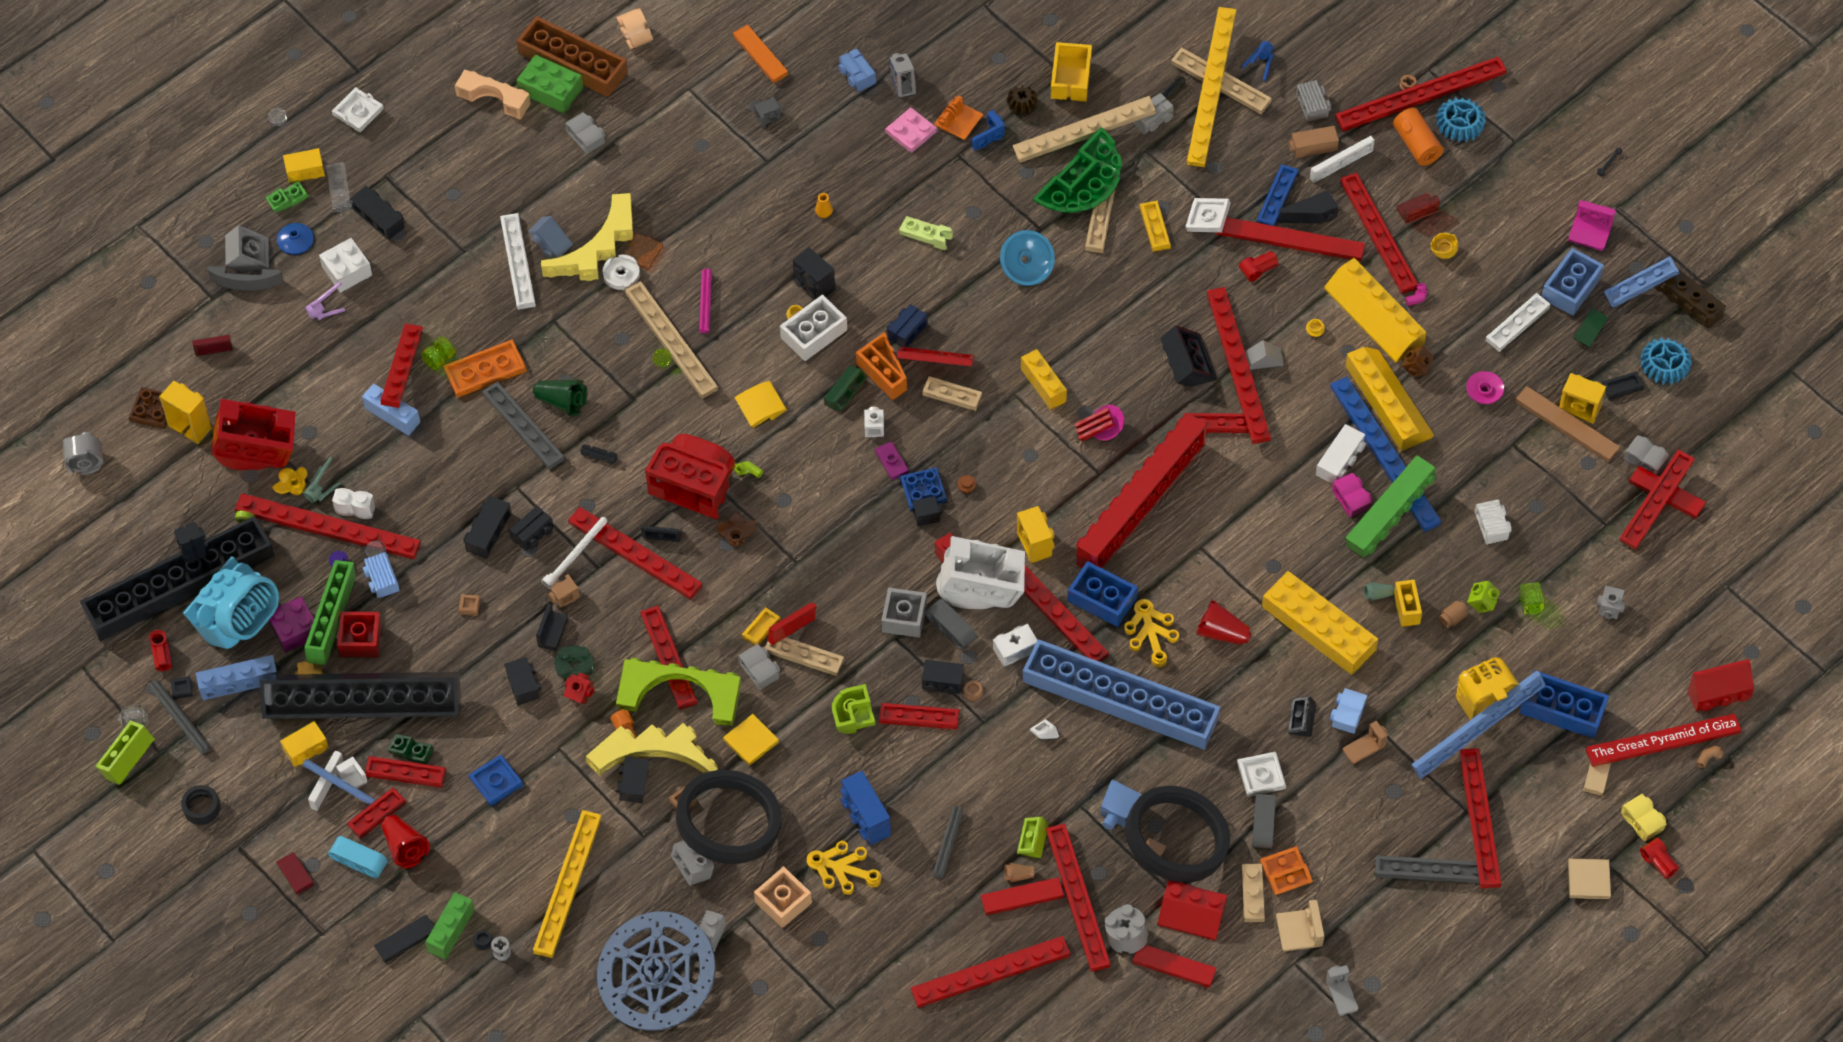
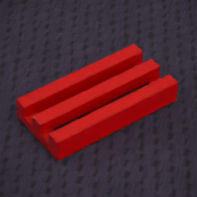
(1094, 422)

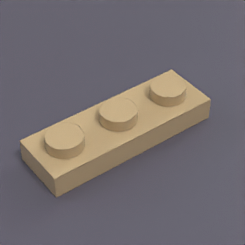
(952, 393)
(1253, 893)

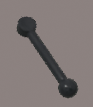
(1601, 171)

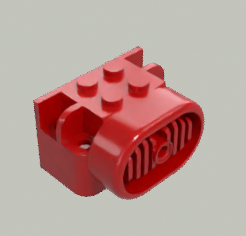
(252, 436)
(691, 474)

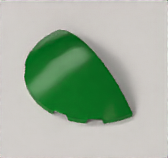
(1086, 179)

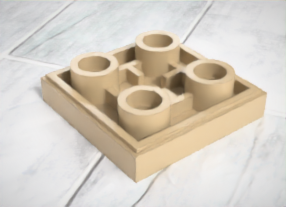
(1589, 878)

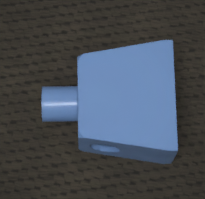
(1117, 804)

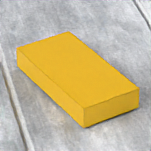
(759, 628)

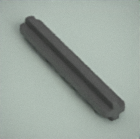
(948, 841)

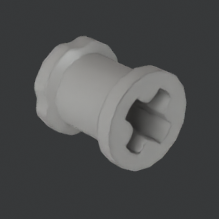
(506, 951)

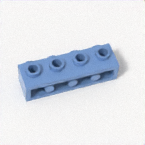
(234, 677)

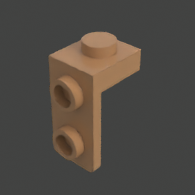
(1368, 744)

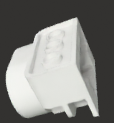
(981, 575)

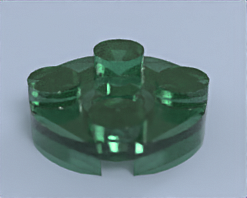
(573, 653)

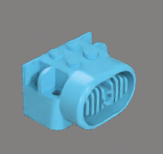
(233, 605)

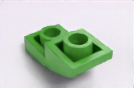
(289, 197)

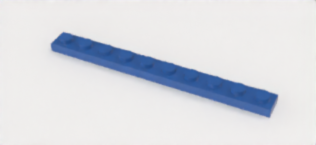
(1381, 447)

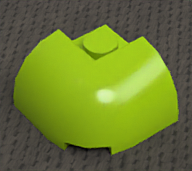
(852, 710)

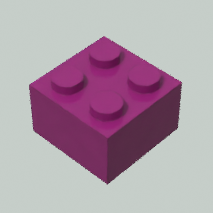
(292, 624)

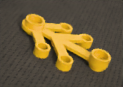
(1151, 629)
(842, 866)

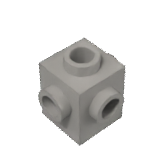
(1611, 602)

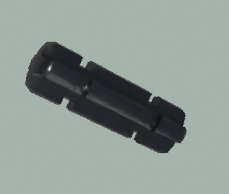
(1173, 88)
(598, 453)

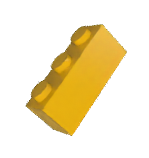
(1043, 379)

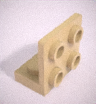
(1301, 928)

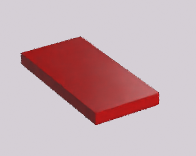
(936, 356)

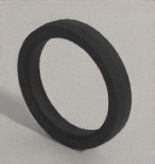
(719, 852)
(1161, 866)

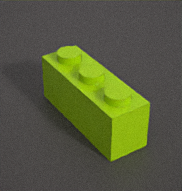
(125, 752)

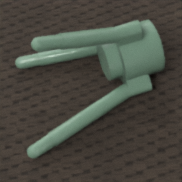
(313, 491)

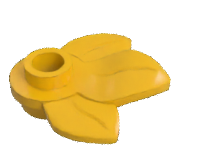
(291, 481)

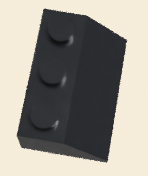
(1188, 357)

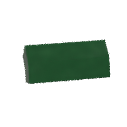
(845, 388)

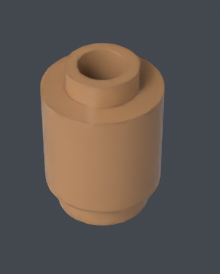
(1453, 614)

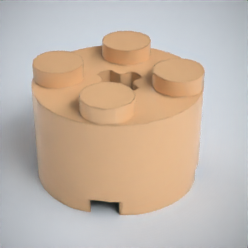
(634, 28)

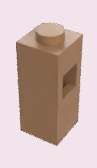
(1314, 142)

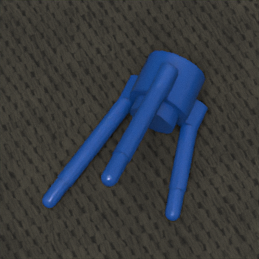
(1263, 52)

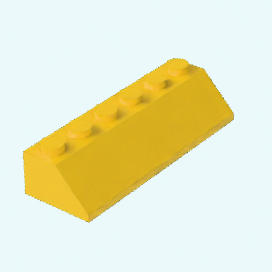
(1375, 310)
(1388, 398)

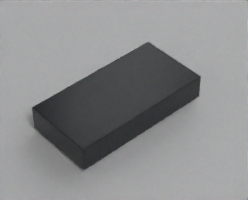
(1623, 385)

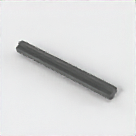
(179, 717)

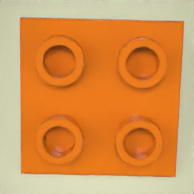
(958, 118)

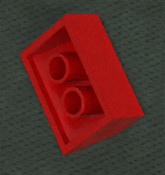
(1721, 685)
(1192, 910)

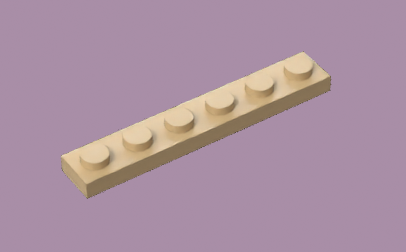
(1230, 85)

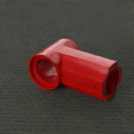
(1255, 267)
(160, 651)
(1656, 853)

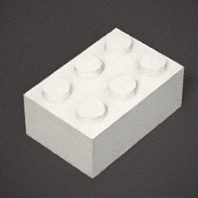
(813, 327)

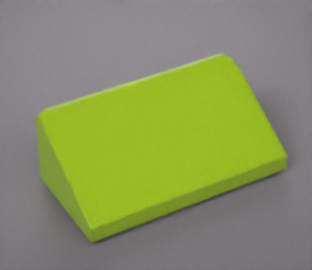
(1033, 837)

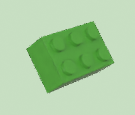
(550, 83)

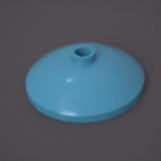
(1038, 253)

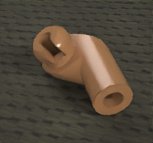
(1714, 751)

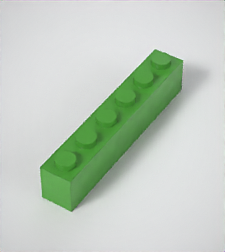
(1391, 506)
(328, 614)

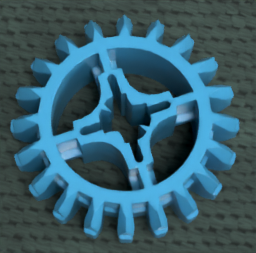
(1459, 125)
(1658, 368)

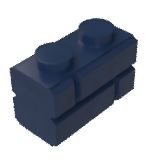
(907, 326)

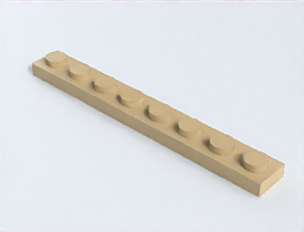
(1084, 129)
(671, 340)

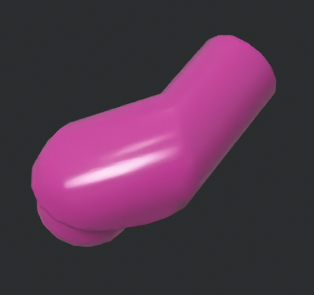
(1419, 296)

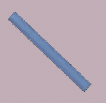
(338, 782)

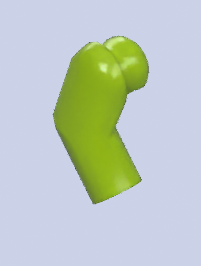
(747, 468)

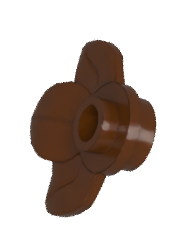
(736, 528)

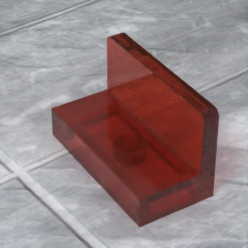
(1418, 207)

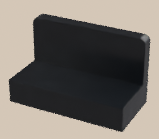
(551, 629)

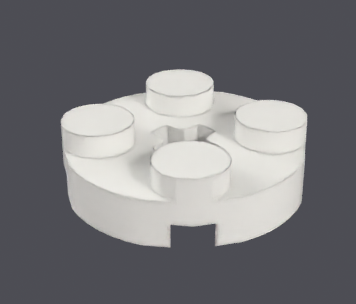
(624, 281)

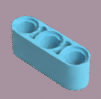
(358, 857)

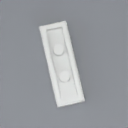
(323, 785)

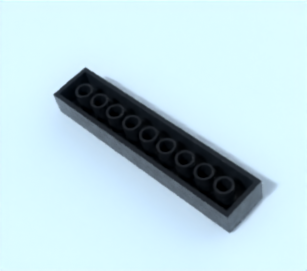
(173, 580)
(360, 695)

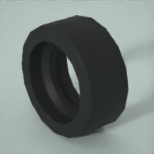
(202, 818)

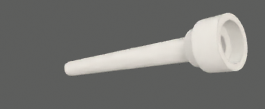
(551, 579)

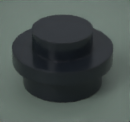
(482, 940)

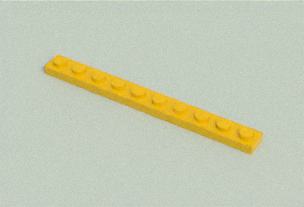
(1211, 87)

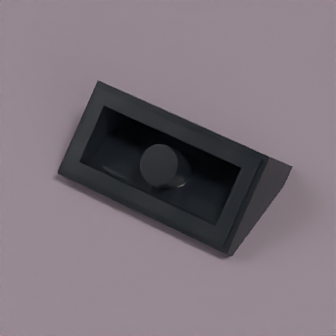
(661, 533)
(1302, 716)

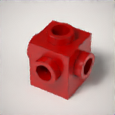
(579, 688)

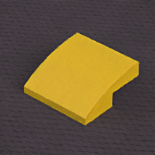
(760, 403)

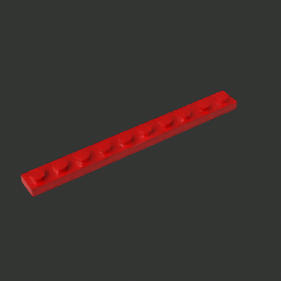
(1420, 93)
(1238, 366)
(327, 525)

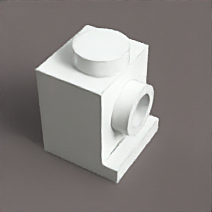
(874, 422)

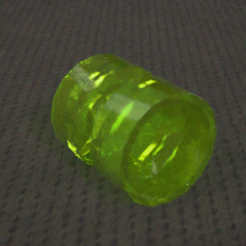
(437, 353)

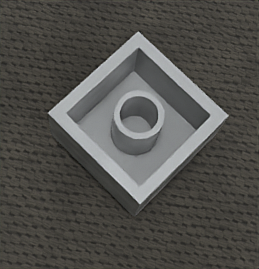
(904, 612)

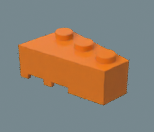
(882, 366)

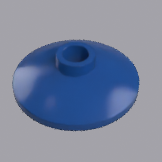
(295, 244)

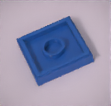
(495, 780)

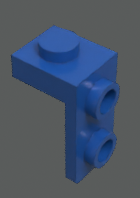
(995, 133)

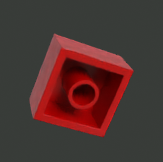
(359, 634)

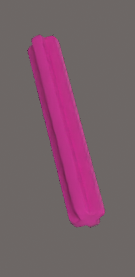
(705, 301)

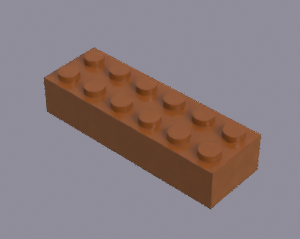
(599, 67)

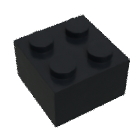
(813, 274)

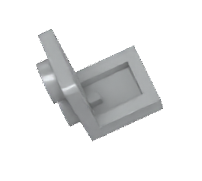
(1340, 990)

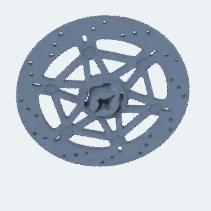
(662, 976)

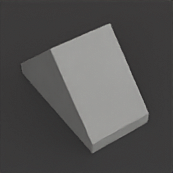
(1264, 356)

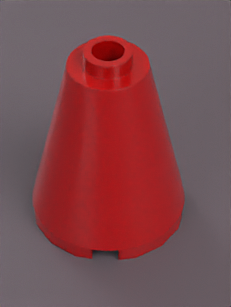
(1222, 625)
(404, 842)

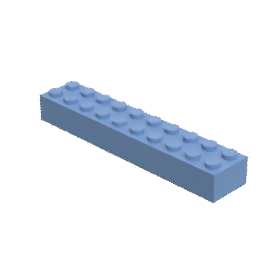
(1121, 694)

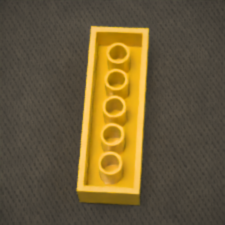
(1319, 622)

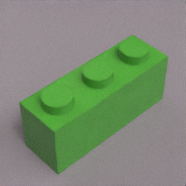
(450, 925)

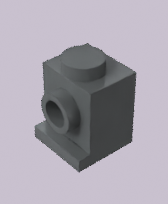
(768, 111)

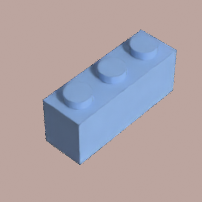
(403, 418)

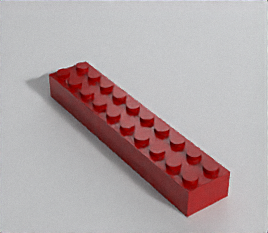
(1142, 492)

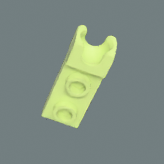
(926, 232)

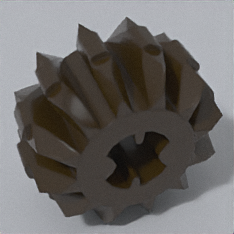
(1022, 100)

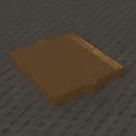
(643, 250)

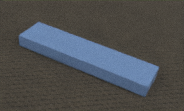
(1641, 282)

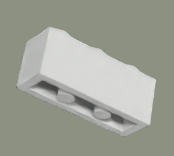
(1341, 454)

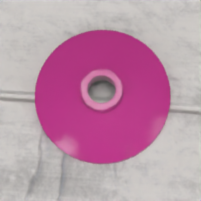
(1485, 381)
(1118, 418)

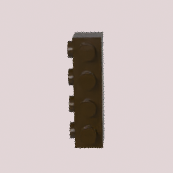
(1692, 299)

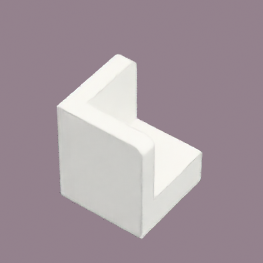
(352, 773)

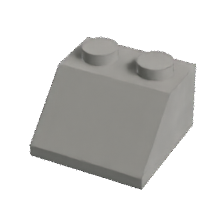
(246, 250)

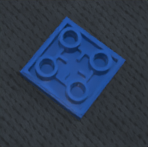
(923, 485)

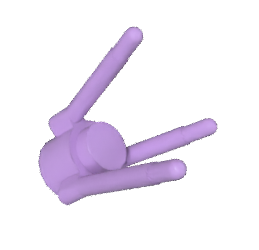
(315, 308)

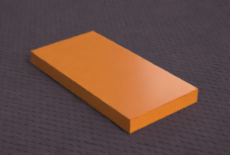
(484, 368)

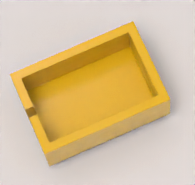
(1071, 71)
(185, 409)

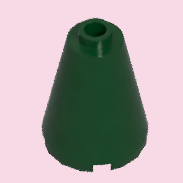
(562, 394)

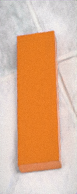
(760, 53)

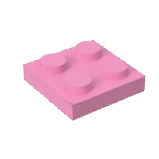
(911, 130)

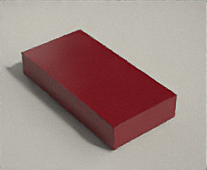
(212, 345)
(294, 873)

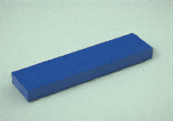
(1277, 195)

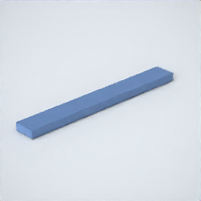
(1478, 725)

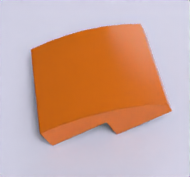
(1285, 870)

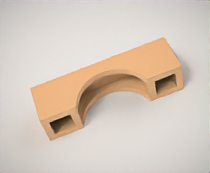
(473, 86)

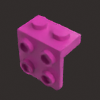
(1592, 225)

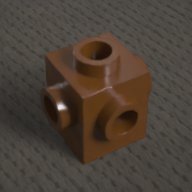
(1417, 361)

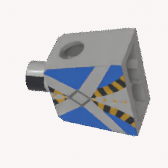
(901, 66)

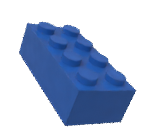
(1567, 706)

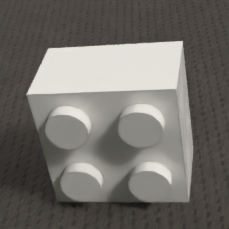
(345, 264)

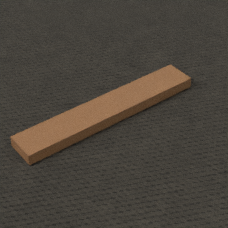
(1567, 424)

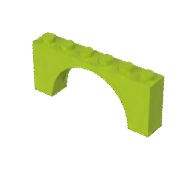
(641, 676)

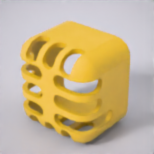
(1479, 692)

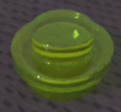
(661, 357)

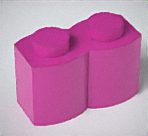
(1352, 495)

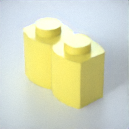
(1643, 817)

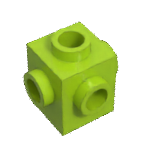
(1483, 596)

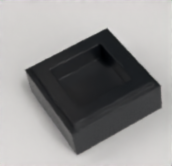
(181, 687)

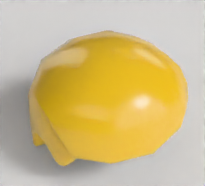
(1444, 245)

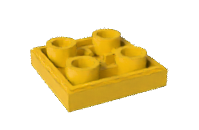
(750, 739)

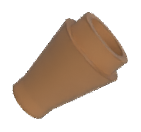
(1017, 872)

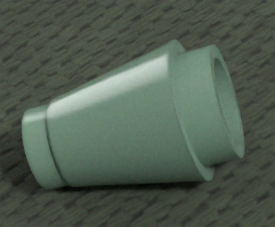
(1376, 591)

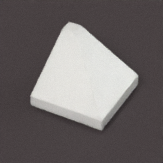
(1045, 730)

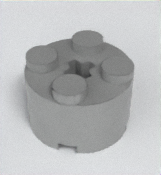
(82, 453)
(1126, 929)

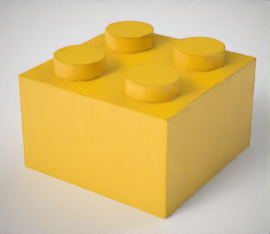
(1582, 398)
(1035, 534)

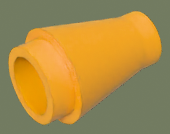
(823, 206)

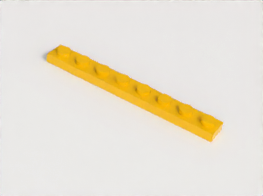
(567, 884)

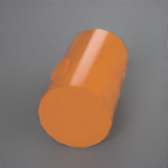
(1418, 136)

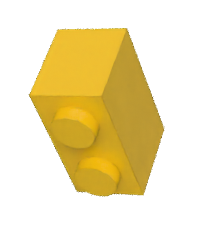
(304, 165)
(1407, 603)
(304, 744)

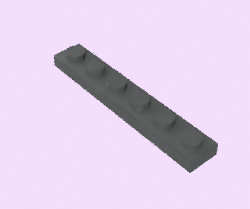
(523, 425)
(1426, 869)

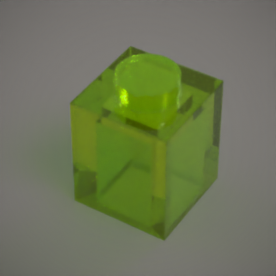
(1531, 598)

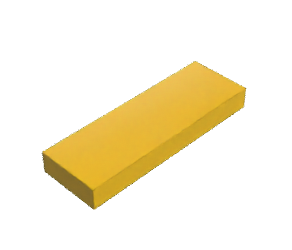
(1155, 226)

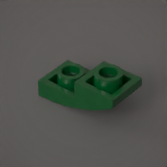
(1590, 328)
(411, 750)

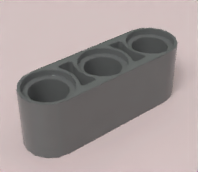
(951, 624)
(1263, 821)

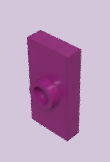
(891, 461)

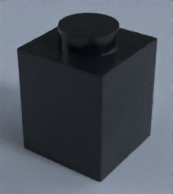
(926, 511)

